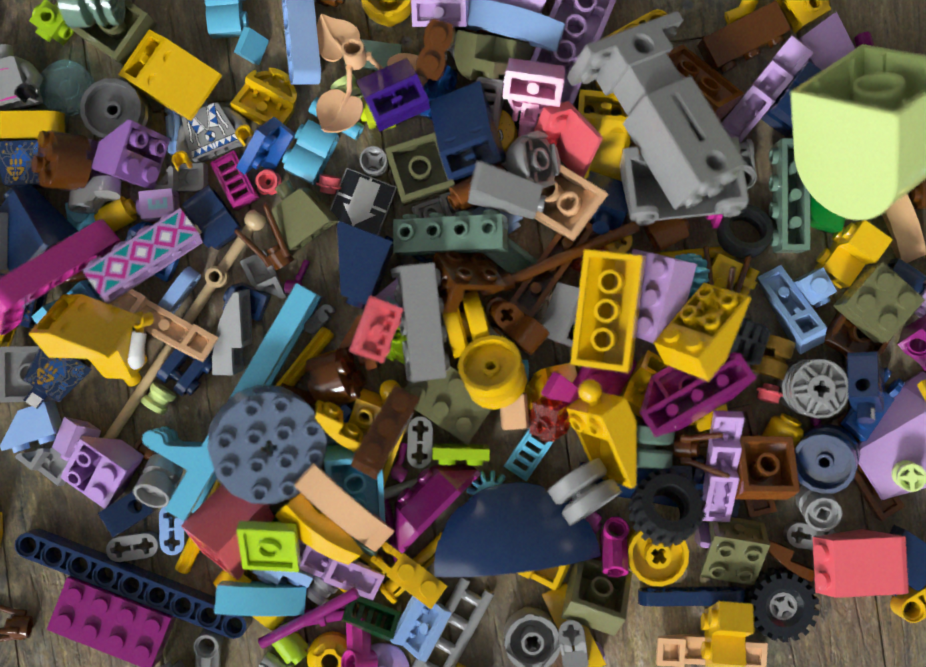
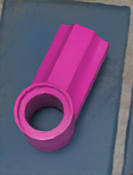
(614, 547)
(358, 649)

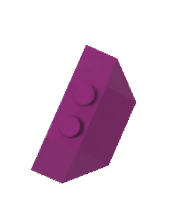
(680, 398)
(428, 500)

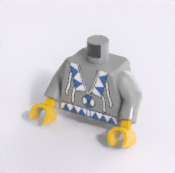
(210, 134)

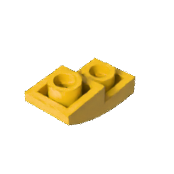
(331, 420)

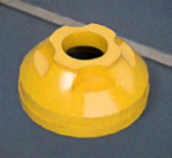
(326, 643)

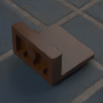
(463, 272)

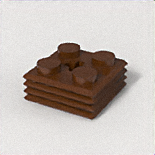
(843, 338)

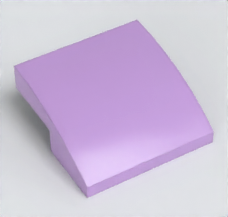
(448, 11)

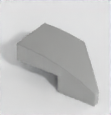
(186, 179)
(262, 277)
(45, 461)

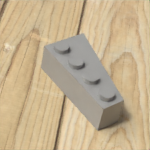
(421, 321)

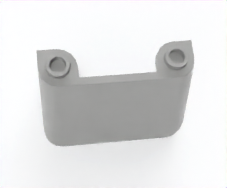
(649, 203)

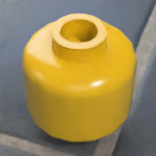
(784, 427)

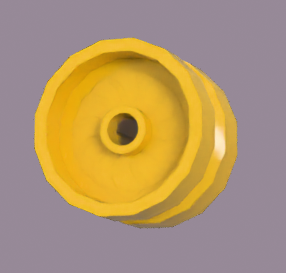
(465, 324)
(493, 372)
(656, 569)

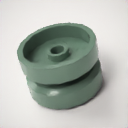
(646, 451)

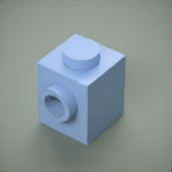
(816, 287)

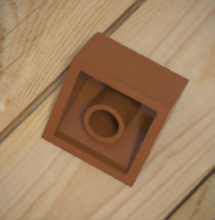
(767, 468)

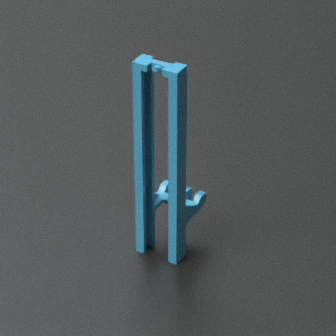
(261, 371)

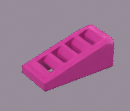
(243, 200)

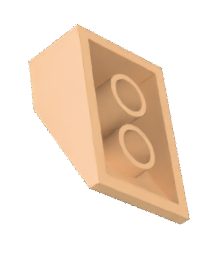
(569, 203)

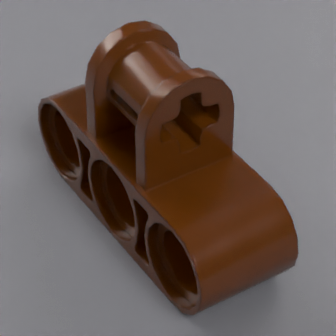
(515, 325)

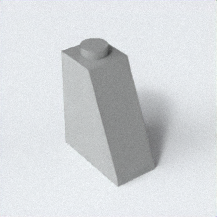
(505, 192)

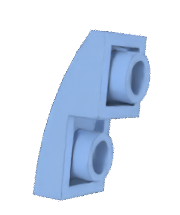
(296, 578)

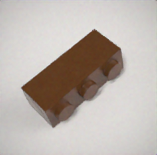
(744, 38)
(385, 432)

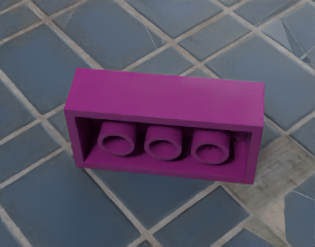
(111, 623)

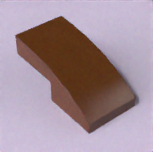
(784, 554)

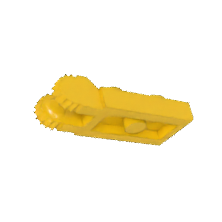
(411, 577)

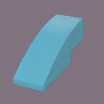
(259, 599)

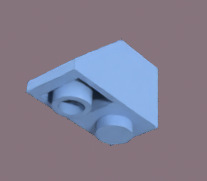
(32, 425)

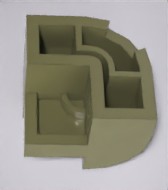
(487, 54)

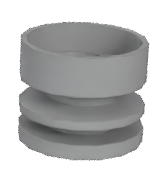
(799, 384)

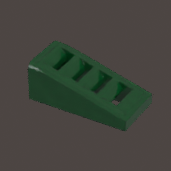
(391, 621)

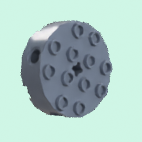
(242, 431)

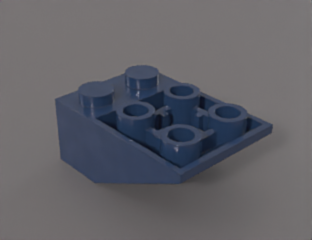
(466, 131)

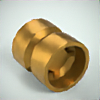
(775, 366)

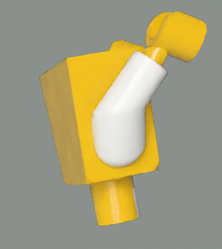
(129, 354)

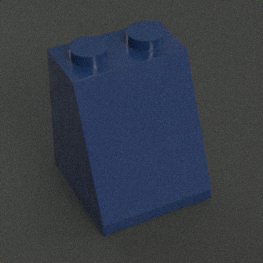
(32, 225)
(361, 263)

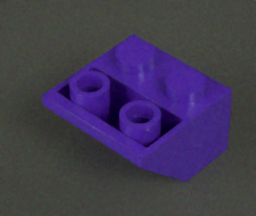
(394, 94)

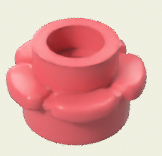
(262, 177)
(329, 183)
(769, 393)

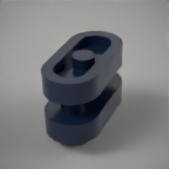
(186, 382)

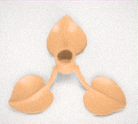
(340, 39)

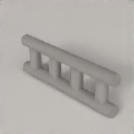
(468, 626)

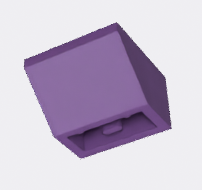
(132, 154)
(101, 468)

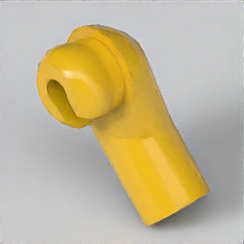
(745, 8)

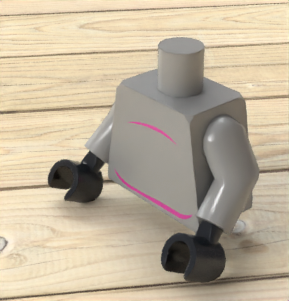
(18, 81)

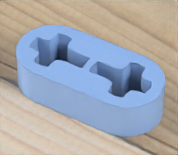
(180, 290)
(166, 532)

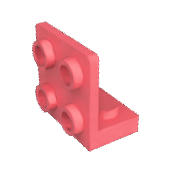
(571, 134)
(376, 329)

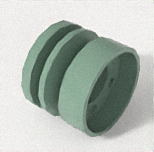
(84, 12)

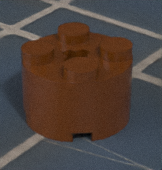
(62, 160)
(335, 377)

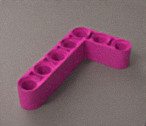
(51, 269)

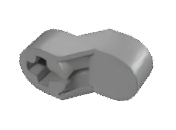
(94, 194)
(573, 634)

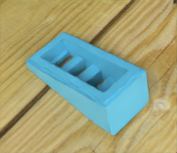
(531, 465)

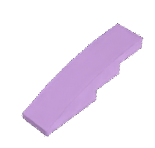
(766, 88)
(724, 455)
(341, 575)

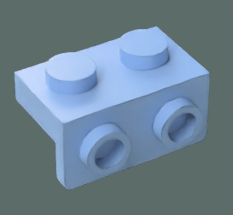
(420, 628)

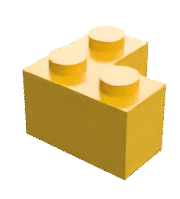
(852, 250)
(725, 633)

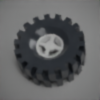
(792, 612)

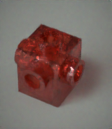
(549, 419)

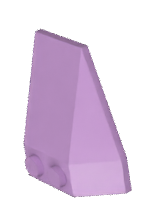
(896, 438)

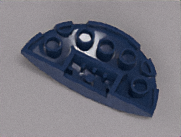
(511, 532)

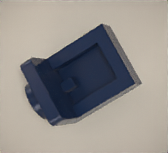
(258, 299)

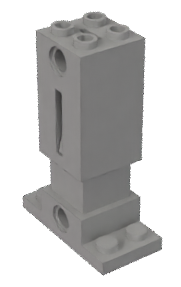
(664, 112)

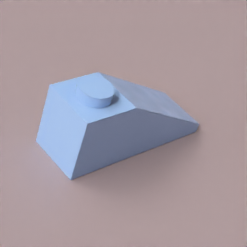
(792, 310)

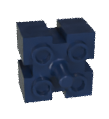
(780, 113)

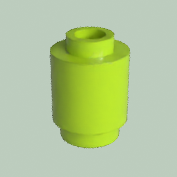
(291, 648)

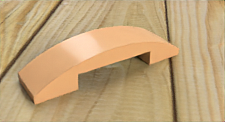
(905, 230)
(169, 327)
(343, 508)
(686, 649)

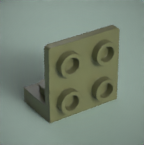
(735, 551)

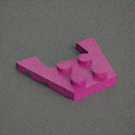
(609, 380)

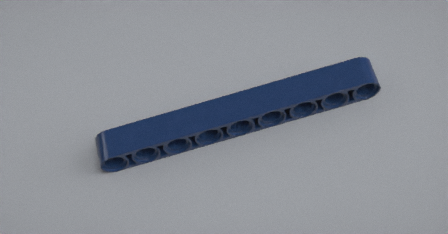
(120, 584)

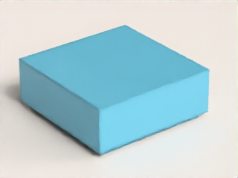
(251, 45)

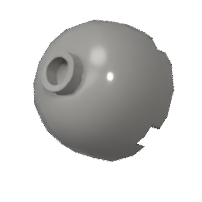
(534, 159)

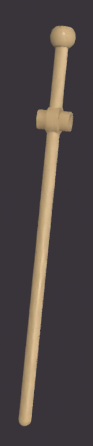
(253, 222)

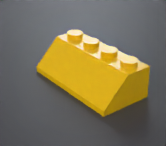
(608, 310)

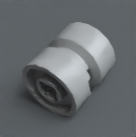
(158, 481)
(818, 509)

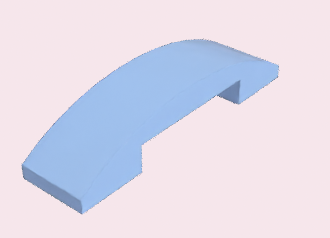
(515, 23)

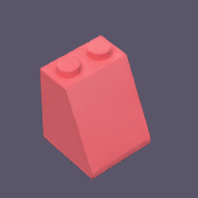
(215, 526)
(860, 564)

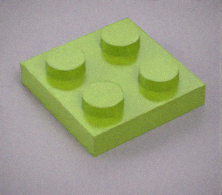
(473, 453)
(269, 546)

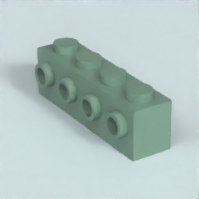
(790, 201)
(455, 233)

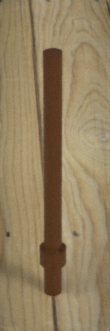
(563, 257)

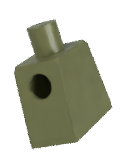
(301, 216)

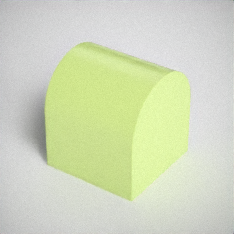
(862, 131)

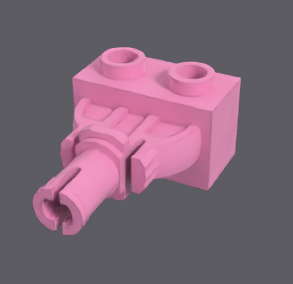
(530, 89)

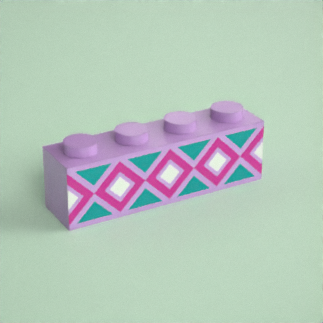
(143, 255)

